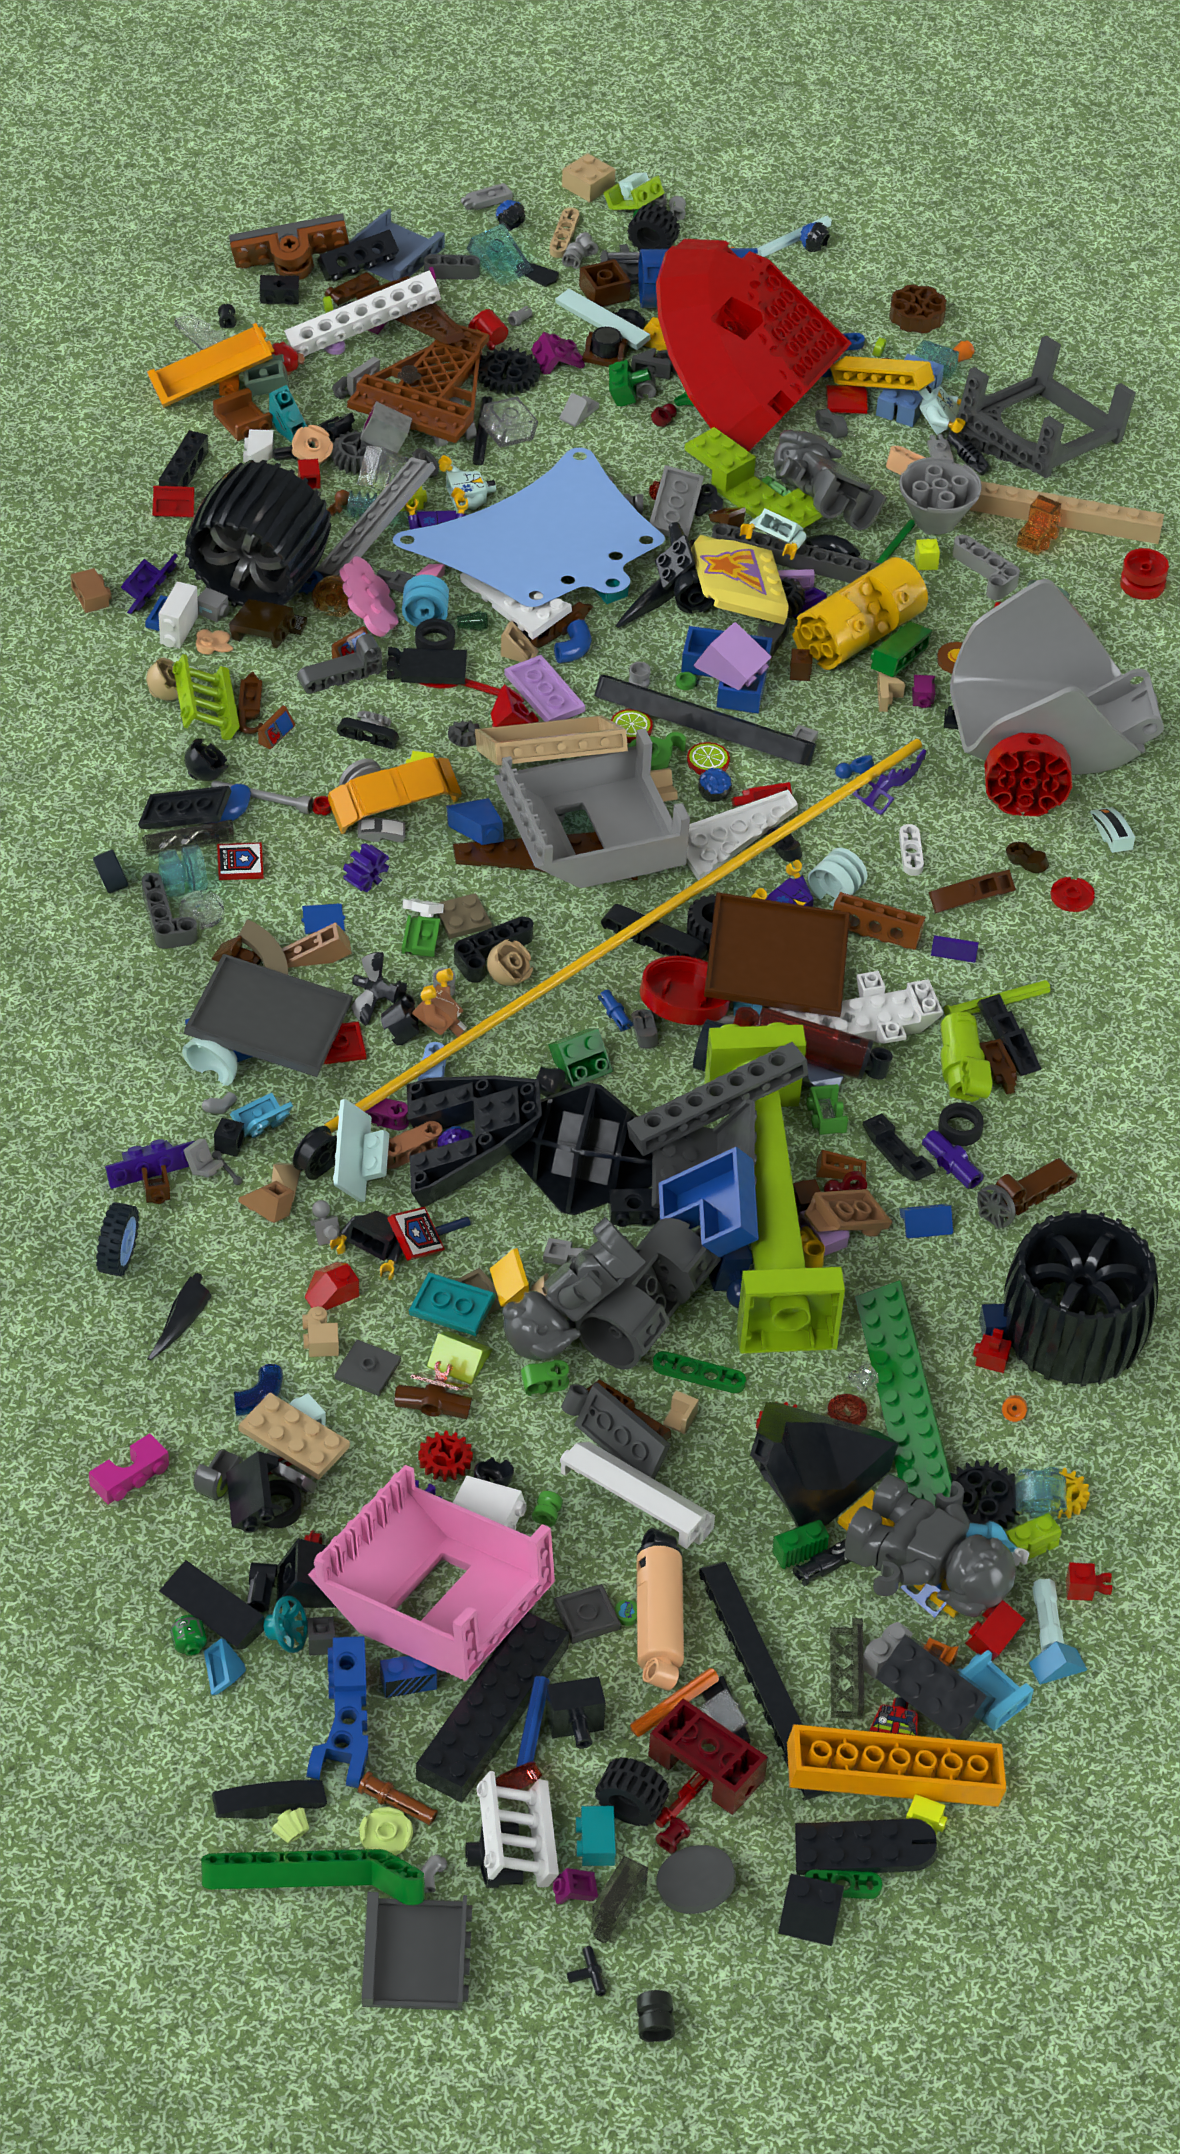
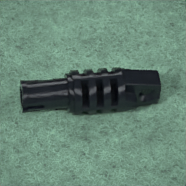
(969, 454)

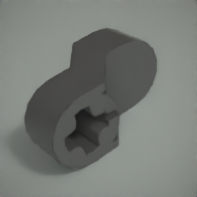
(831, 423)
(645, 1028)

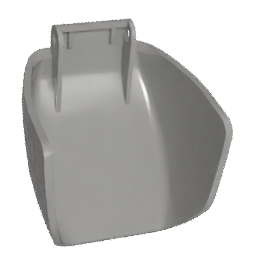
(1047, 673)

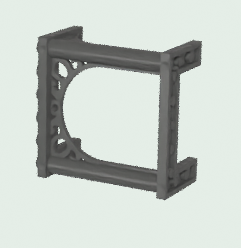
(1049, 452)

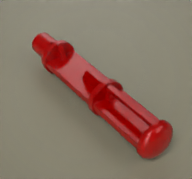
(685, 1795)

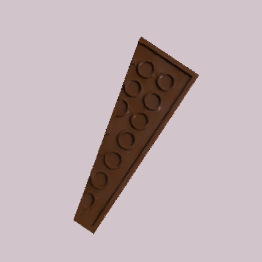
(427, 319)
(514, 854)

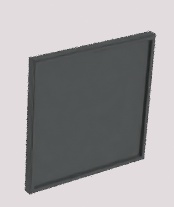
(269, 1015)

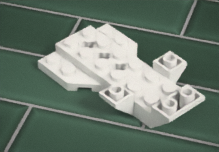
(881, 1014)

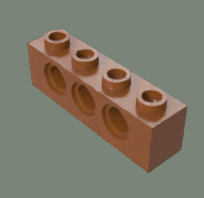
(888, 917)

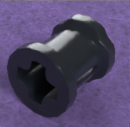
(226, 313)

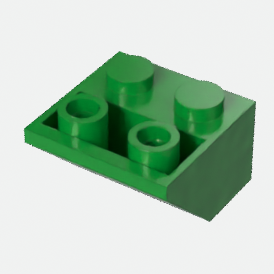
(581, 1056)

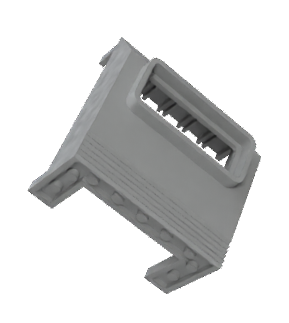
(620, 804)

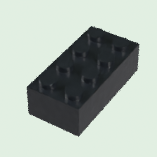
(935, 1688)

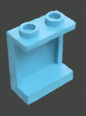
(1008, 1695)

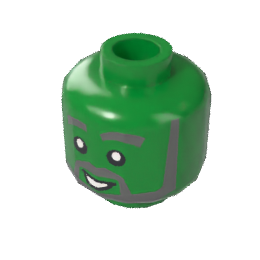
(188, 1635)

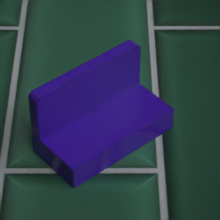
(954, 949)

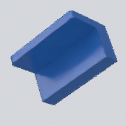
(927, 1220)

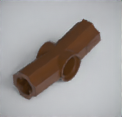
(432, 1400)

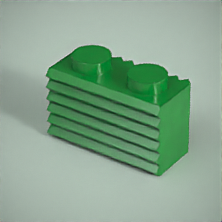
(800, 1543)

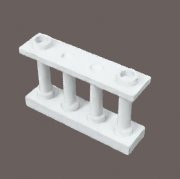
(538, 1819)

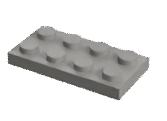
(676, 499)

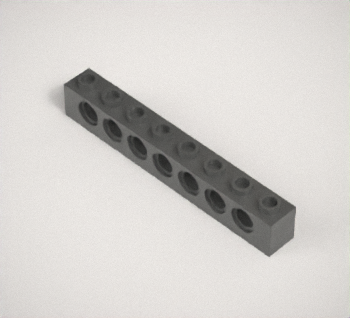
(717, 1098)

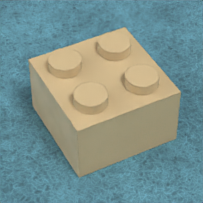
(588, 177)

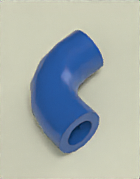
(577, 645)
(237, 802)

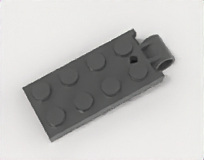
(616, 1428)

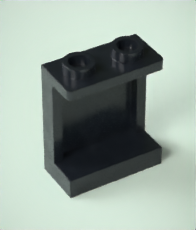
(250, 1492)

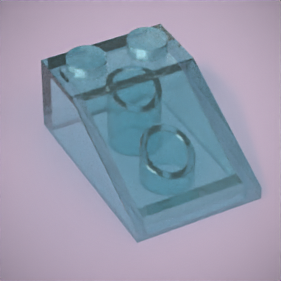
(499, 254)

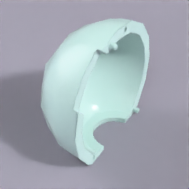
(208, 1055)

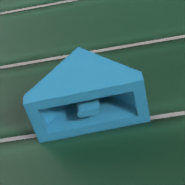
(1056, 1663)

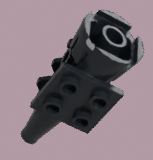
(678, 567)

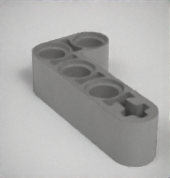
(1001, 573)

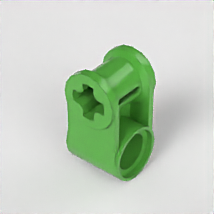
(543, 1377)

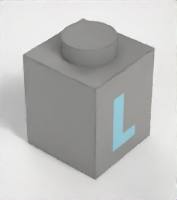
(213, 605)

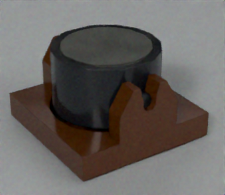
(605, 343)

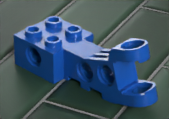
(348, 1690)

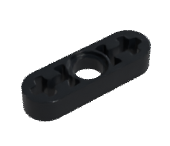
(386, 736)

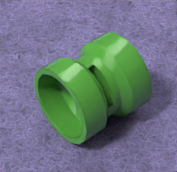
(547, 1508)

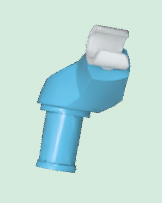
(994, 1530)

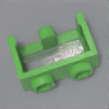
(827, 1110)

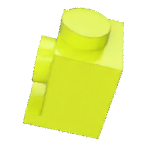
(929, 1812)

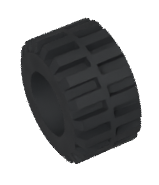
(656, 218)
(701, 918)
(633, 1790)

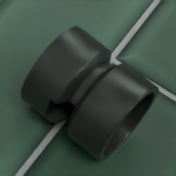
(655, 2016)

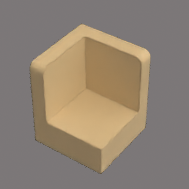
(682, 1412)

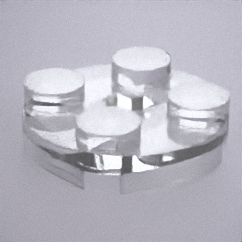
(205, 919)

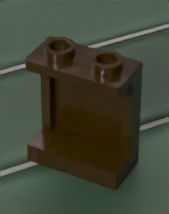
(263, 620)

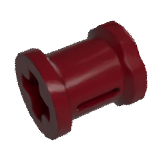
(673, 1835)

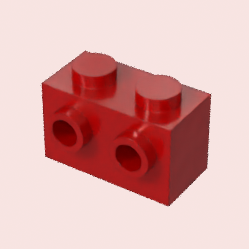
(995, 1630)

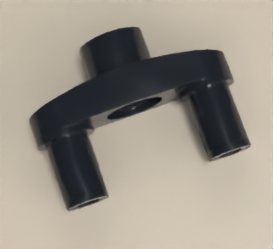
(476, 1854)

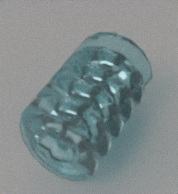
(359, 503)

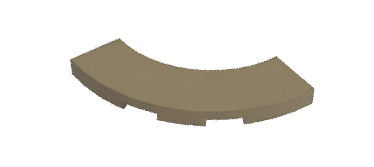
(264, 946)

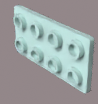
(358, 1153)

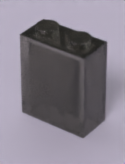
(618, 1900)

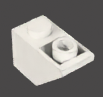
(258, 445)

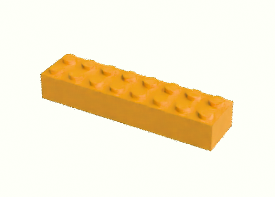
(896, 1765)

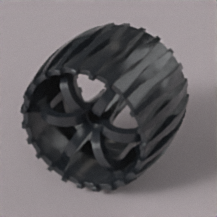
(1094, 1261)

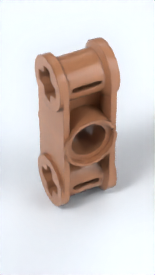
(412, 1142)

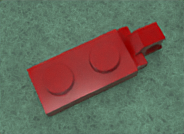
(757, 793)

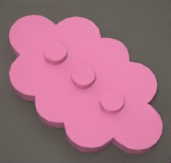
(368, 596)

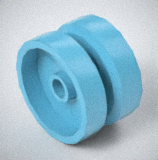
(425, 599)

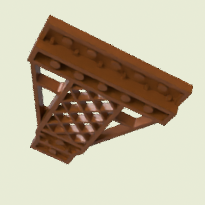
(429, 411)

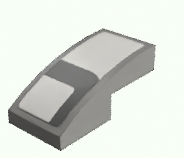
(376, 828)

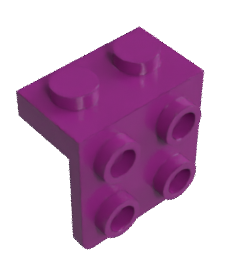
(551, 349)

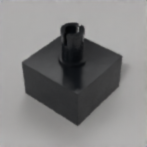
(576, 1709)

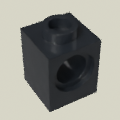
(229, 1137)

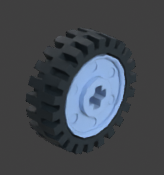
(117, 1239)

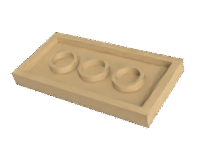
(294, 1436)

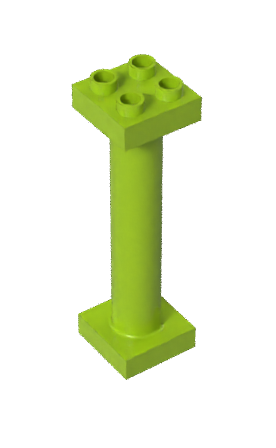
(781, 1300)

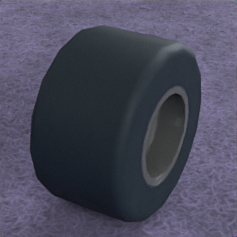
(110, 871)

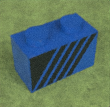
(406, 1676)

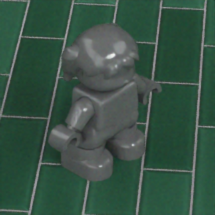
(808, 465)
(538, 1322)
(928, 1547)

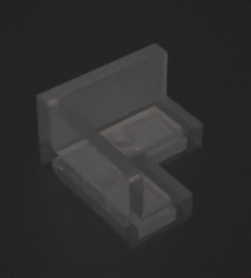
(379, 466)

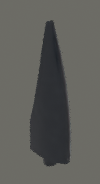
(649, 600)
(183, 1312)

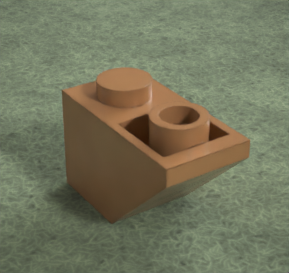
(270, 1201)

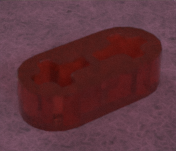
(519, 1776)

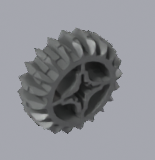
(349, 451)

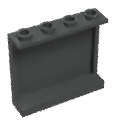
(416, 1954)

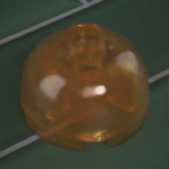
(331, 593)

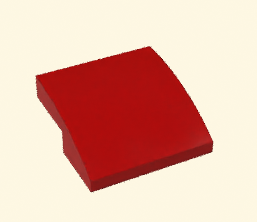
(846, 399)

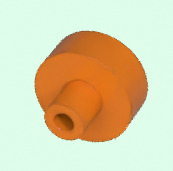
(1014, 1413)

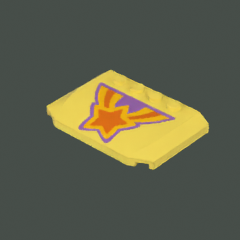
(740, 578)

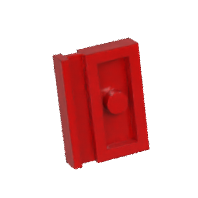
(173, 501)

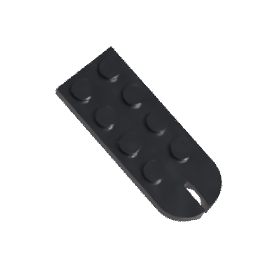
(865, 1846)

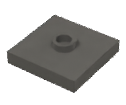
(368, 1367)
(587, 1613)

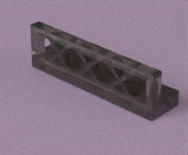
(201, 835)
(856, 1668)

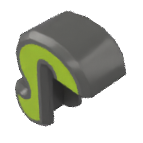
(212, 1480)

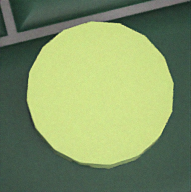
(386, 1838)

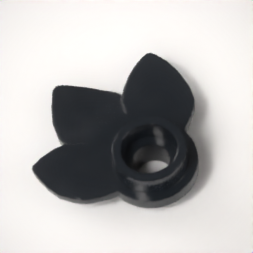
(708, 500)

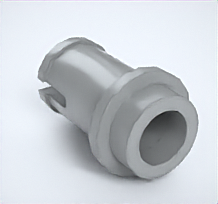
(517, 317)

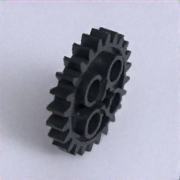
(519, 375)
(1001, 1504)

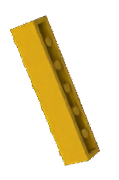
(882, 373)

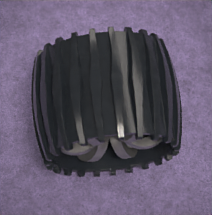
(258, 534)

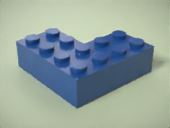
(747, 698)
(716, 1197)

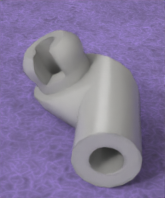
(219, 1106)
(433, 1864)

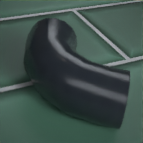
(833, 543)

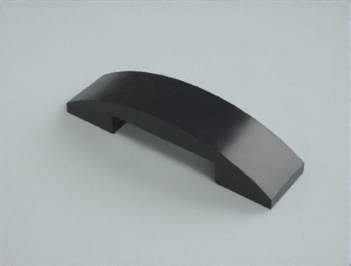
(903, 1160)

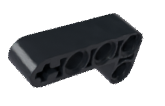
(474, 950)

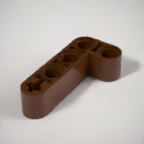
(1037, 1185)

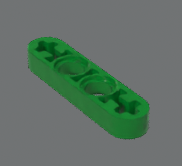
(700, 1369)

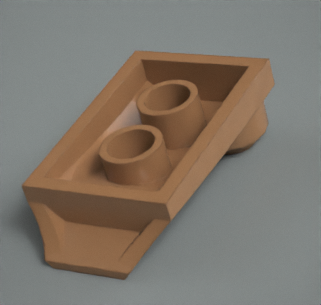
(847, 1212)

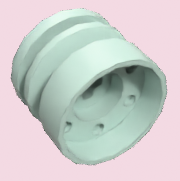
(837, 873)

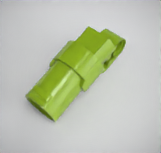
(963, 1059)

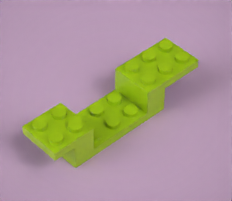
(735, 480)

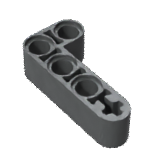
(343, 669)
(166, 931)

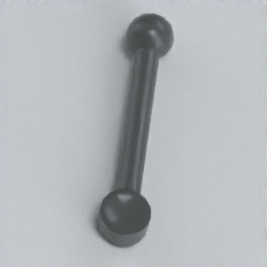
(236, 1179)

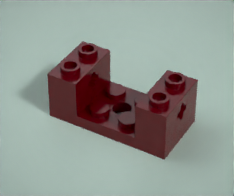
(732, 1767)

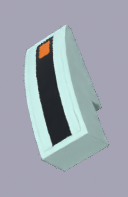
(1114, 829)

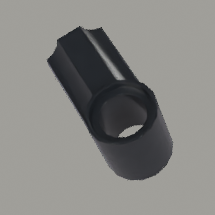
(261, 1584)

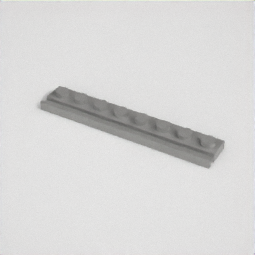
(377, 516)

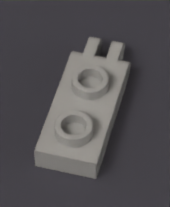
(487, 197)
(939, 447)

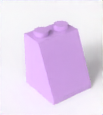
(734, 658)

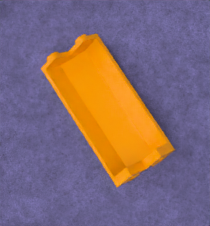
(211, 365)

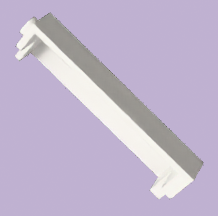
(640, 1490)

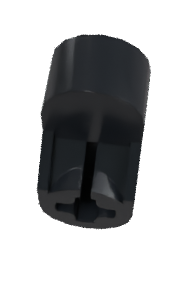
(787, 848)

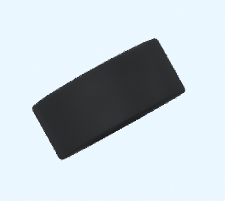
(435, 626)
(965, 1111)
(286, 1518)

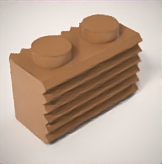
(90, 590)

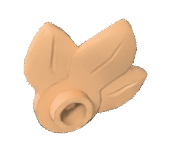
(209, 642)

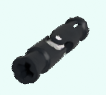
(824, 1561)

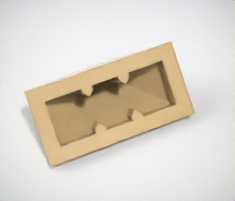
(286, 1175)

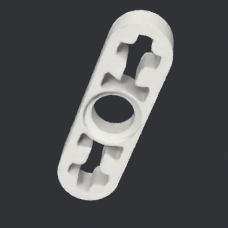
(915, 844)

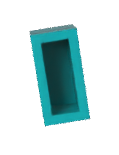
(597, 1836)

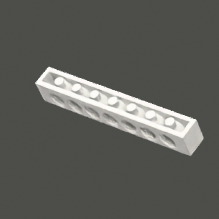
(363, 314)

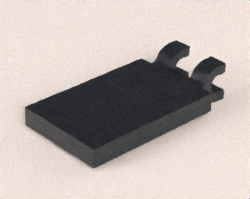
(427, 665)

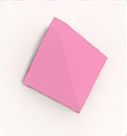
(433, 569)

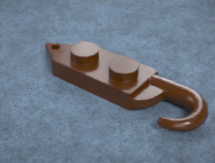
(578, 612)
(249, 702)

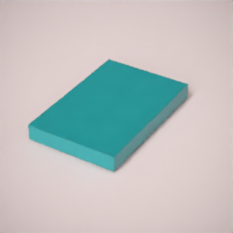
(452, 1304)

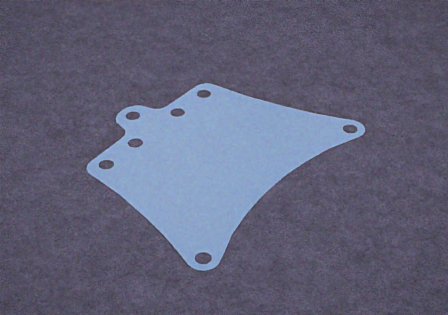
(544, 532)

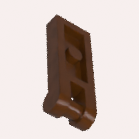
(347, 290)

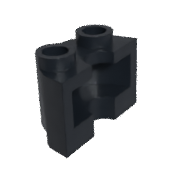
(338, 425)
(400, 1020)

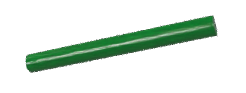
(896, 541)

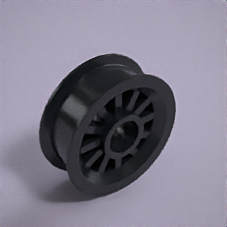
(316, 1152)

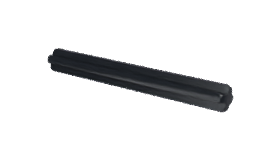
(481, 437)

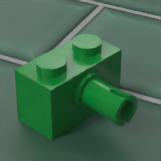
(623, 382)

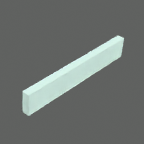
(601, 317)

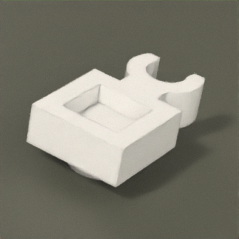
(426, 908)

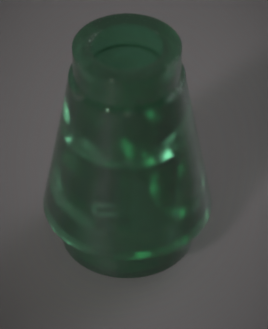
(473, 621)

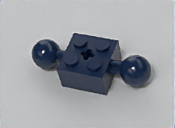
(729, 1273)

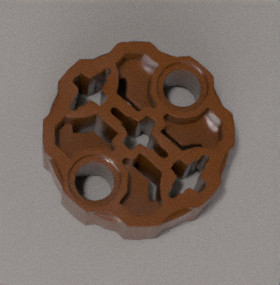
(917, 308)

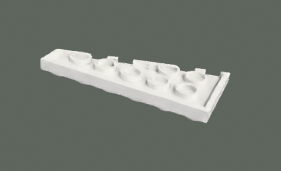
(531, 619)
(726, 834)

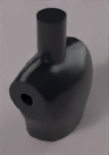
(552, 1081)

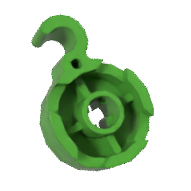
(663, 749)

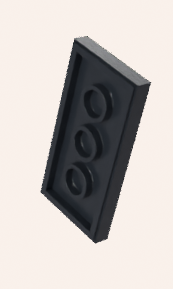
(185, 807)

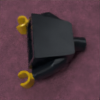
(373, 1235)

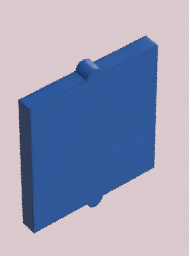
(320, 916)

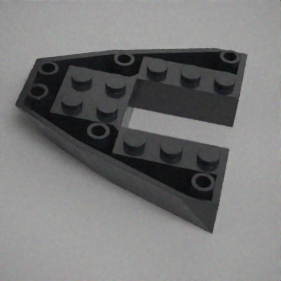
(504, 1118)

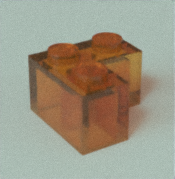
(1041, 525)

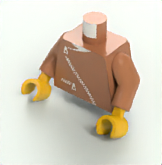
(438, 1007)

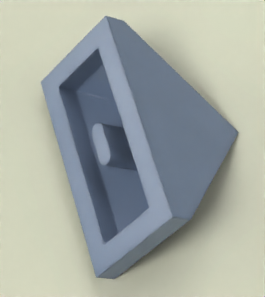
(820, 1077)

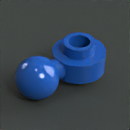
(858, 765)

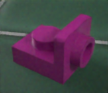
(575, 1885)

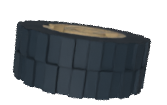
(700, 1055)

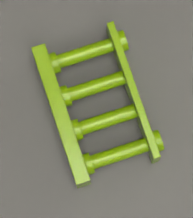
(220, 691)

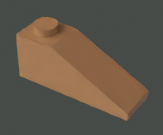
(319, 947)

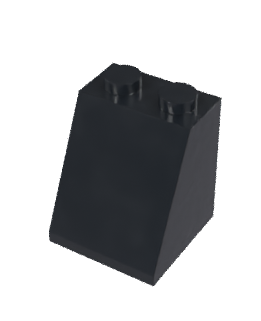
(294, 1577)

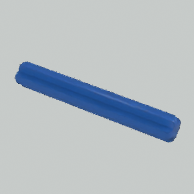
(533, 1720)

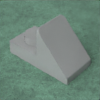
(578, 409)

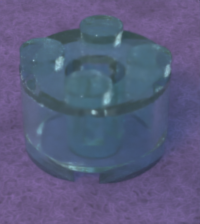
(1040, 1492)

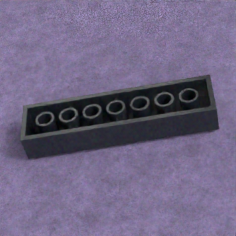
(491, 1707)

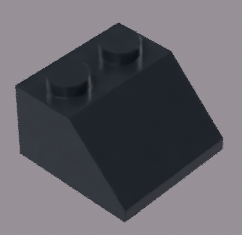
(811, 1909)

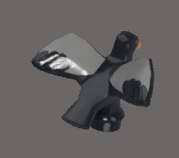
(375, 987)

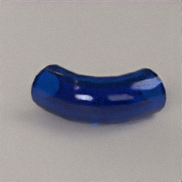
(269, 1381)

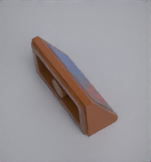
(347, 644)
(275, 728)

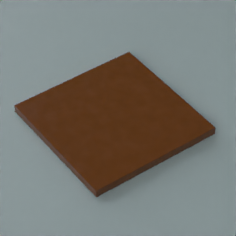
(777, 954)

